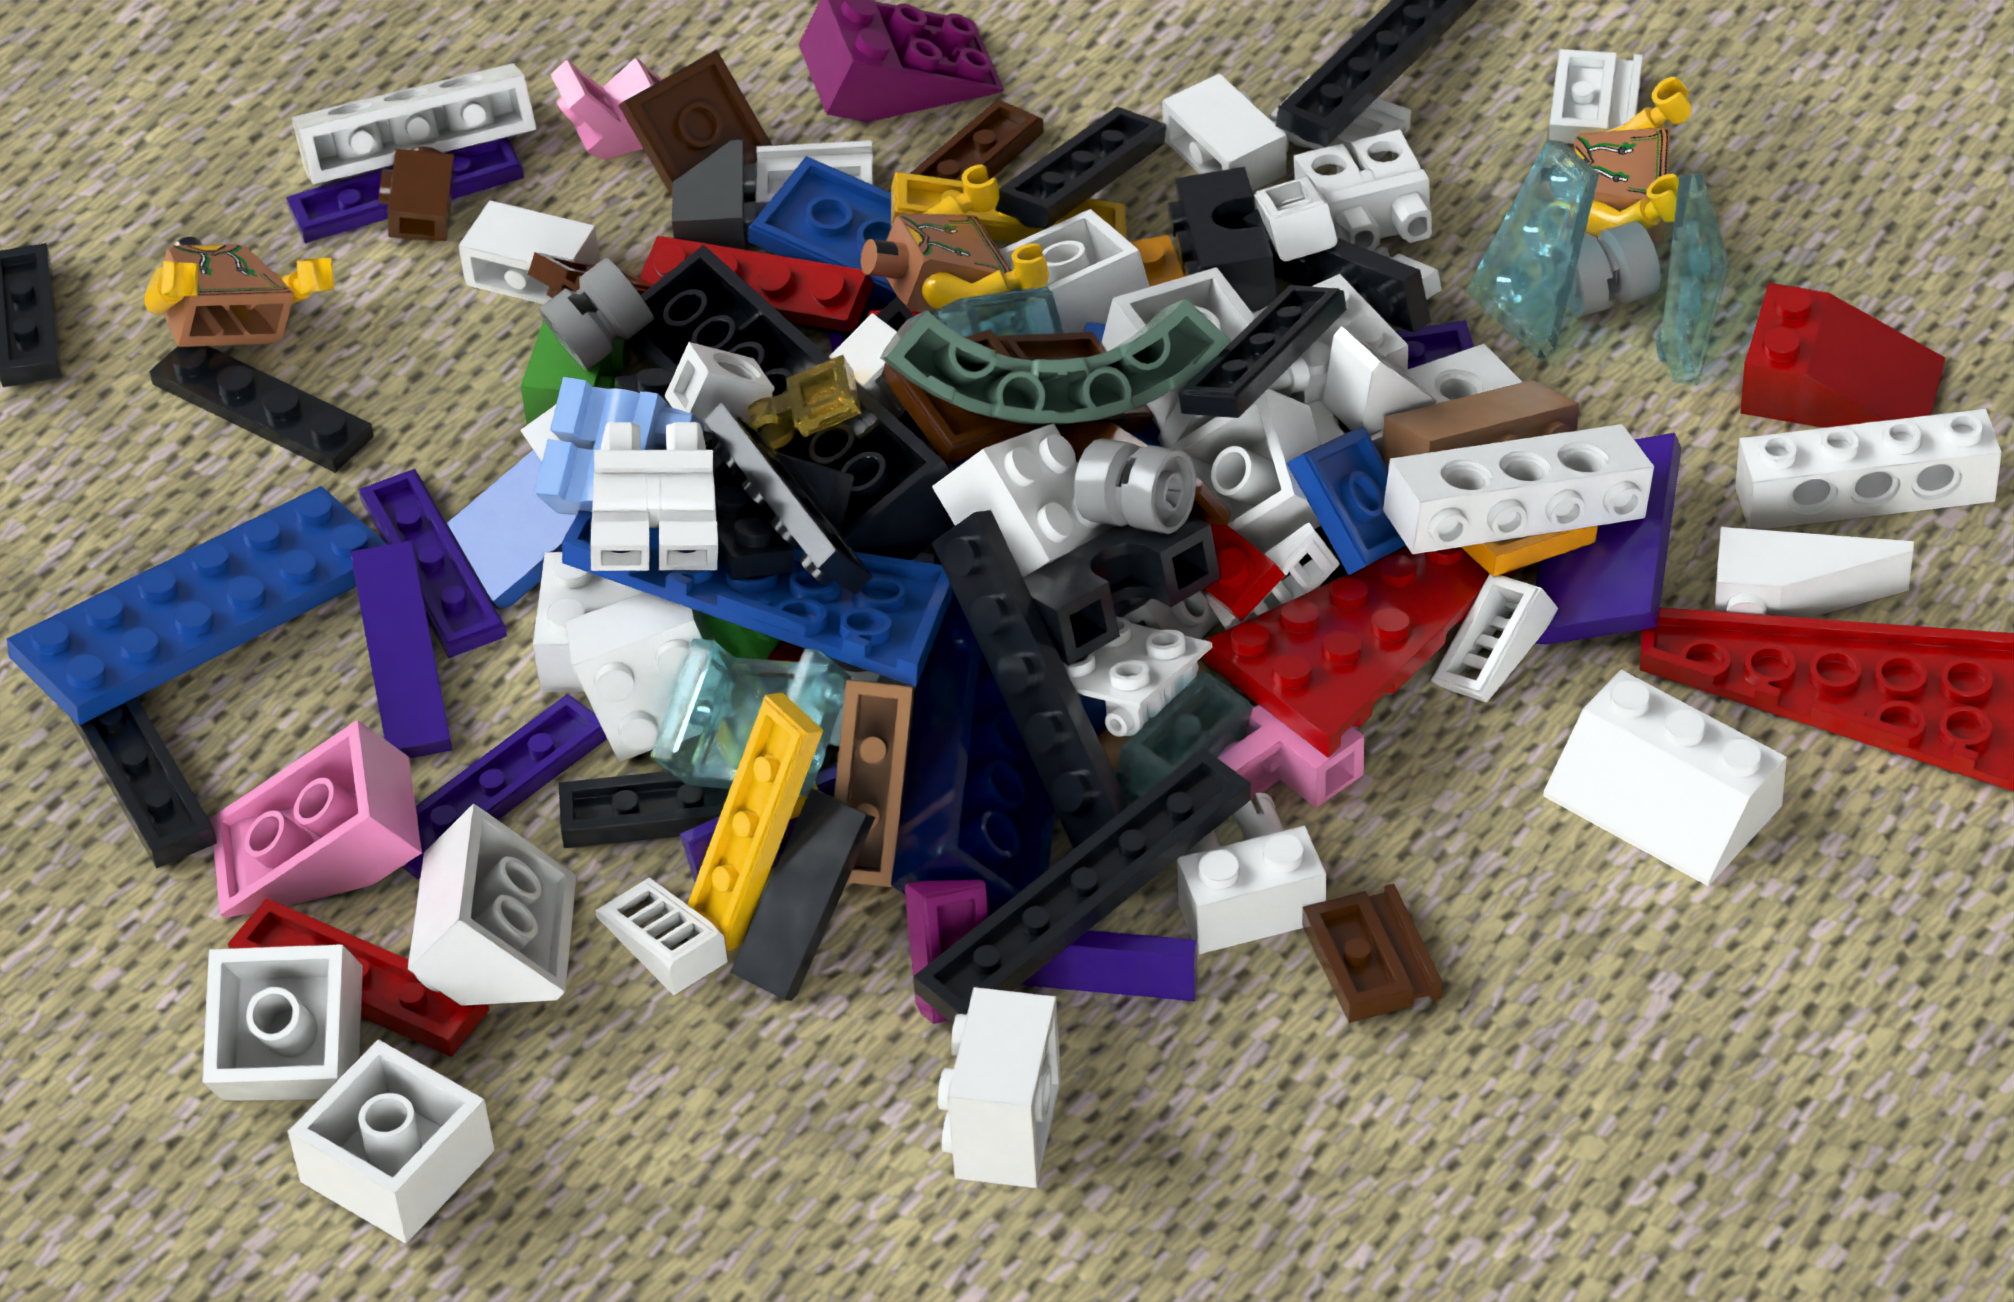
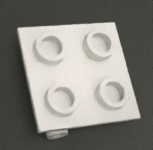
(1137, 673)

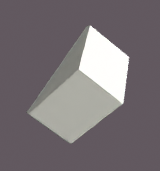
(863, 354)
(1367, 385)

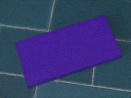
(1621, 576)

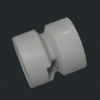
(1619, 259)
(596, 314)
(1135, 485)

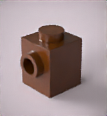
(418, 194)

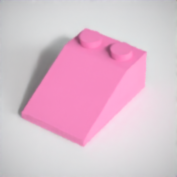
(318, 826)

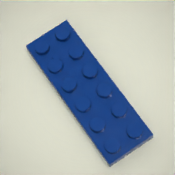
(193, 606)

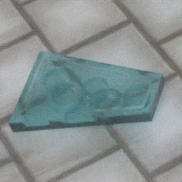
(1537, 249)
(1694, 282)

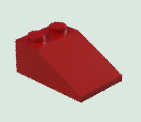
(1833, 364)

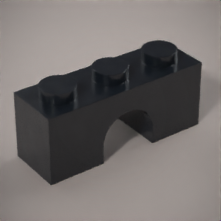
(1213, 233)
(1121, 564)

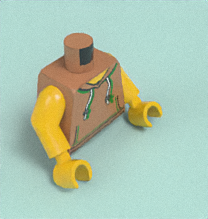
(1635, 165)
(950, 254)
(228, 293)

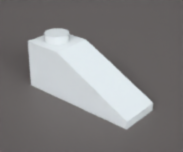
(1806, 571)

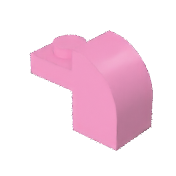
(596, 108)
(1278, 753)

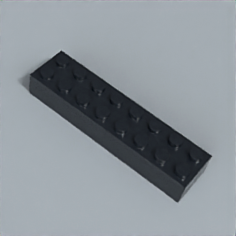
(892, 493)

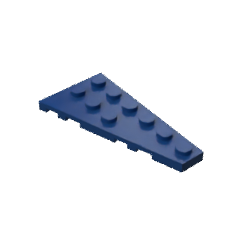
(878, 629)

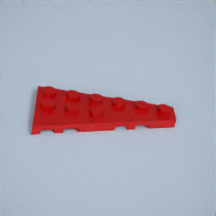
(1349, 641)
(1891, 686)

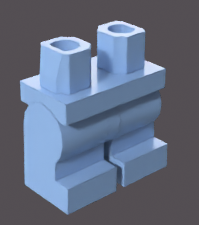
(580, 423)

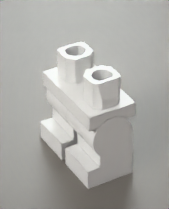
(1372, 196)
(653, 490)

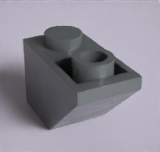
(712, 199)

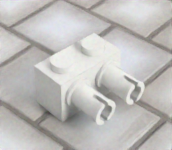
(1250, 885)

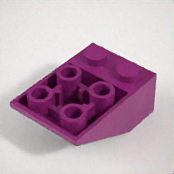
(893, 59)

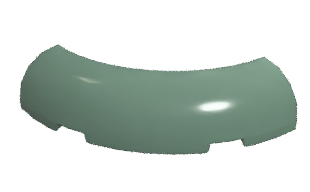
(1056, 391)

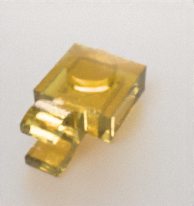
(812, 403)

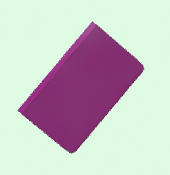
(939, 917)

